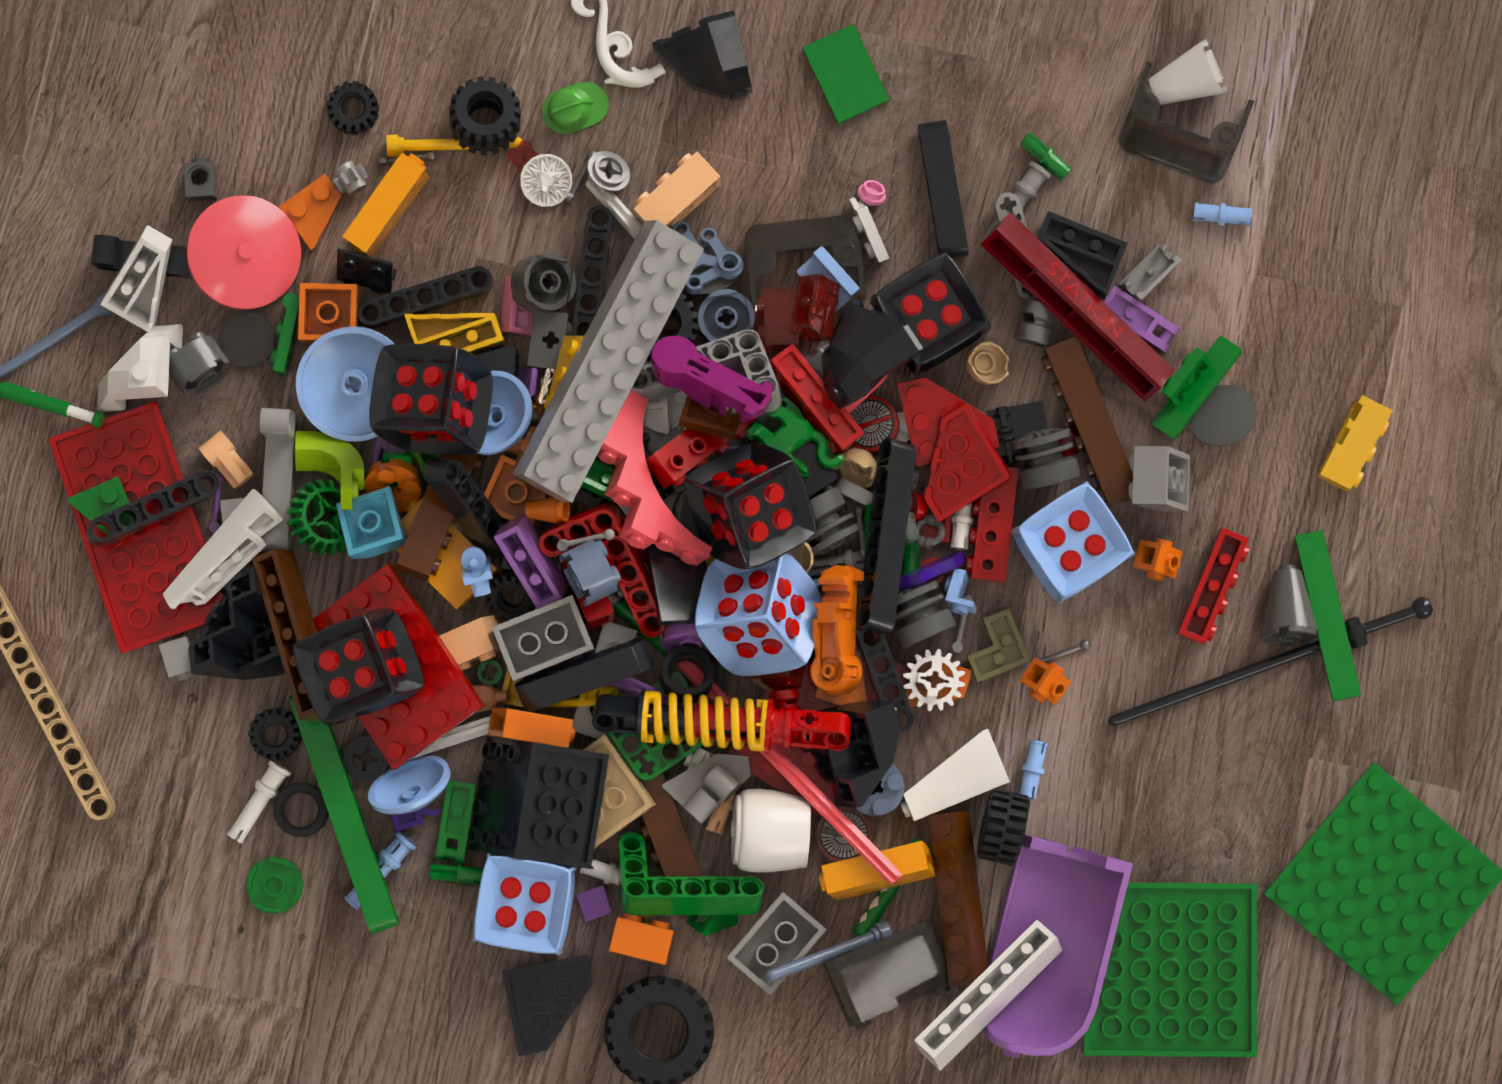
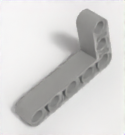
(736, 359)
(280, 430)

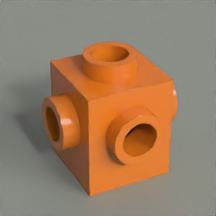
(1158, 559)
(1045, 681)

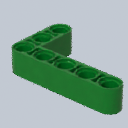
(680, 894)

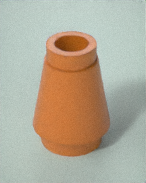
(548, 510)

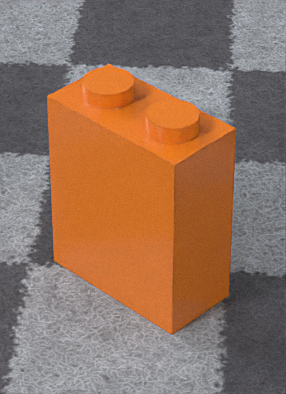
(531, 727)

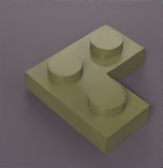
(1007, 648)

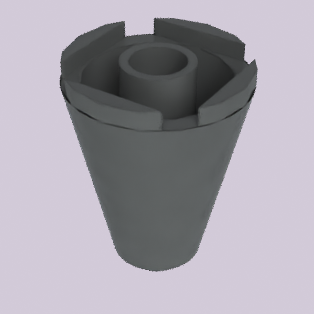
(1288, 610)

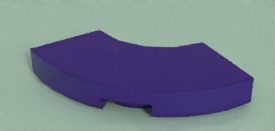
(931, 570)

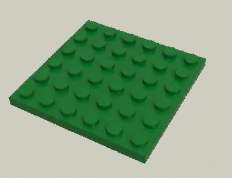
(1384, 883)
(1180, 974)

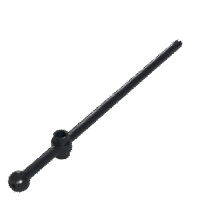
(1356, 632)

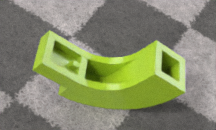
(332, 456)

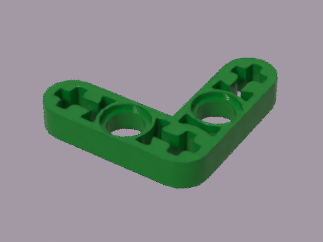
(654, 755)

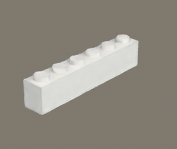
(988, 995)

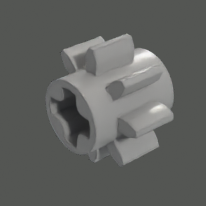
(350, 178)

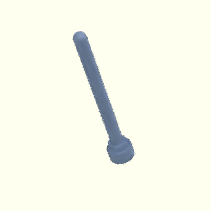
(56, 336)
(878, 931)

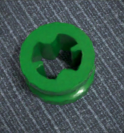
(497, 677)

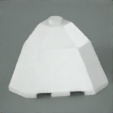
(141, 371)

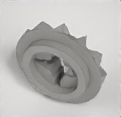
(616, 167)

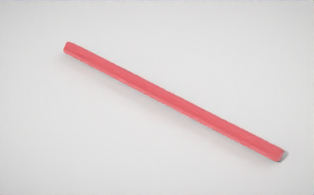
(809, 791)

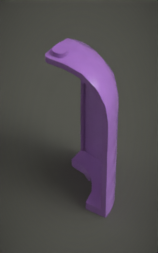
(1081, 903)

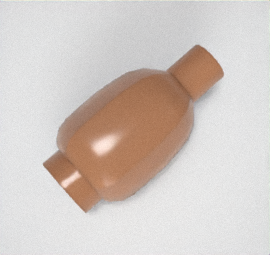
(490, 695)

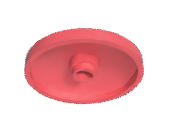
(243, 252)

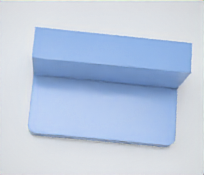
(824, 264)

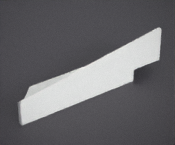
(225, 552)

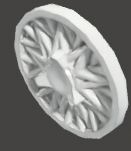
(546, 180)

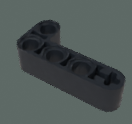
(111, 253)

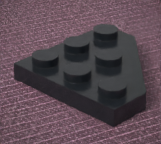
(544, 998)

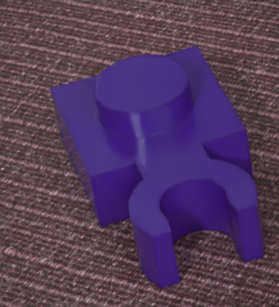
(411, 819)

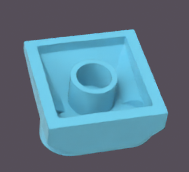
(372, 525)

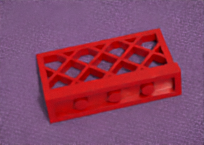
(808, 393)

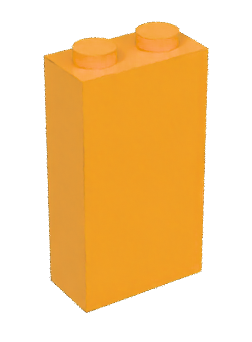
(387, 205)
(449, 576)
(858, 877)

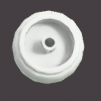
(770, 831)

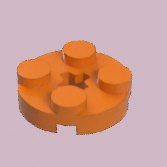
(397, 471)

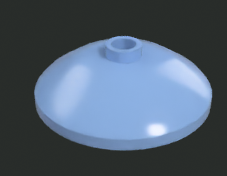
(514, 403)
(410, 786)

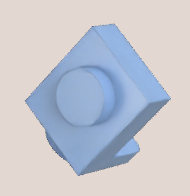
(955, 588)

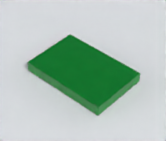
(845, 74)

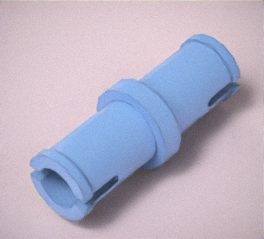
(1222, 214)
(1033, 768)

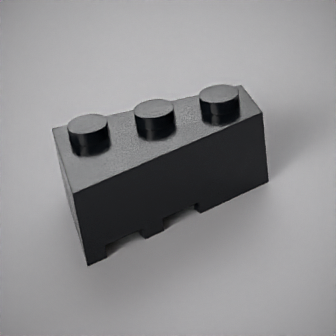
(1083, 250)

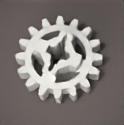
(936, 666)

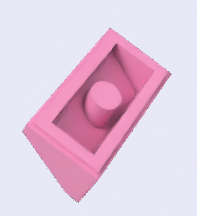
(513, 316)

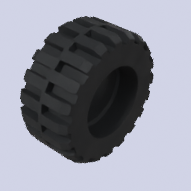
(659, 991)

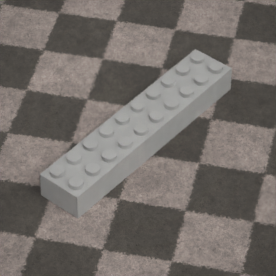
(608, 361)

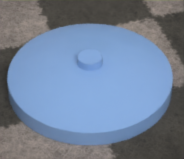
(338, 381)

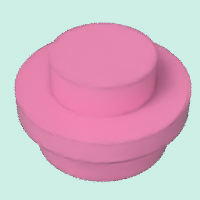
(872, 193)

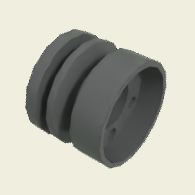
(1045, 458)
(829, 526)
(920, 615)

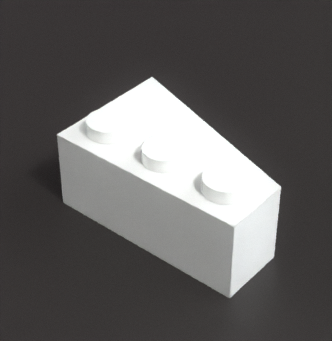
(140, 282)

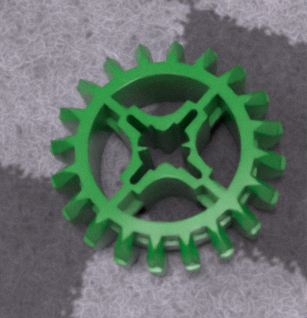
(312, 493)

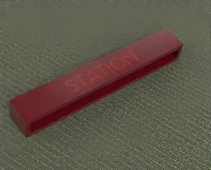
(1077, 307)

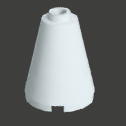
(1188, 77)

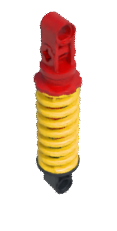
(721, 722)

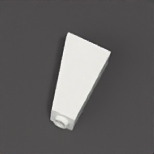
(960, 777)

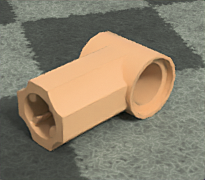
(223, 455)

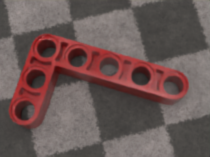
(628, 556)

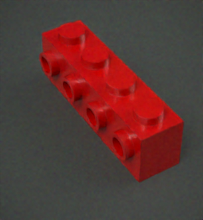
(688, 451)
(993, 532)
(1212, 585)

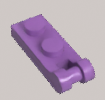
(1142, 319)

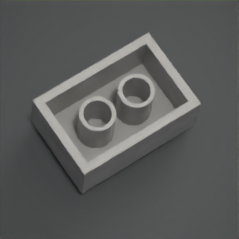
(1160, 478)
(543, 638)
(774, 940)

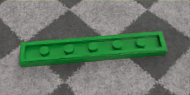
(1328, 615)

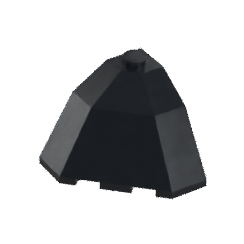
(708, 57)
(863, 352)
(237, 635)
(869, 753)

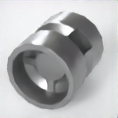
(1034, 325)

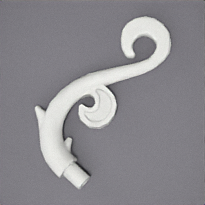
(618, 76)

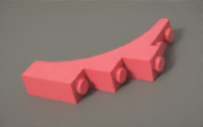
(633, 487)

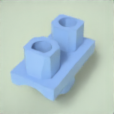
(476, 570)

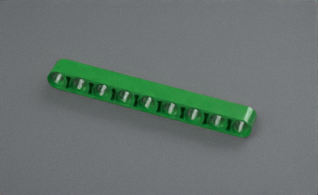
(348, 824)

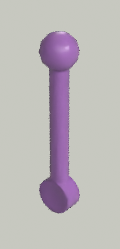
(214, 525)

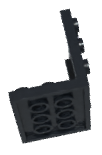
(538, 802)

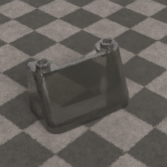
(888, 973)

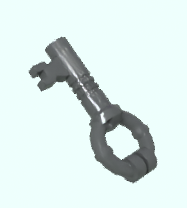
(931, 521)

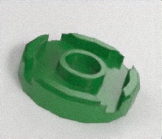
(274, 885)

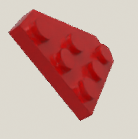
(924, 407)
(962, 465)

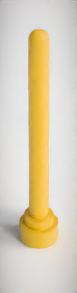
(397, 145)

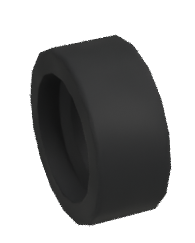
(694, 655)
(279, 809)

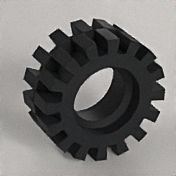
(347, 91)
(499, 604)
(258, 740)

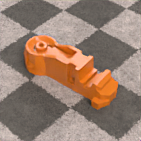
(835, 665)

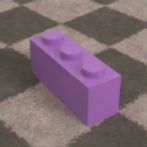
(533, 568)

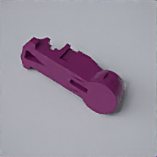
(680, 366)

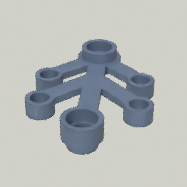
(716, 263)

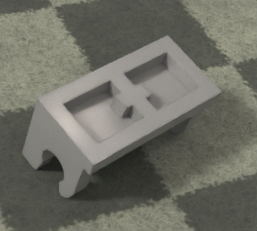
(1150, 272)

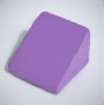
(529, 378)
(594, 903)

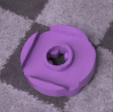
(682, 635)

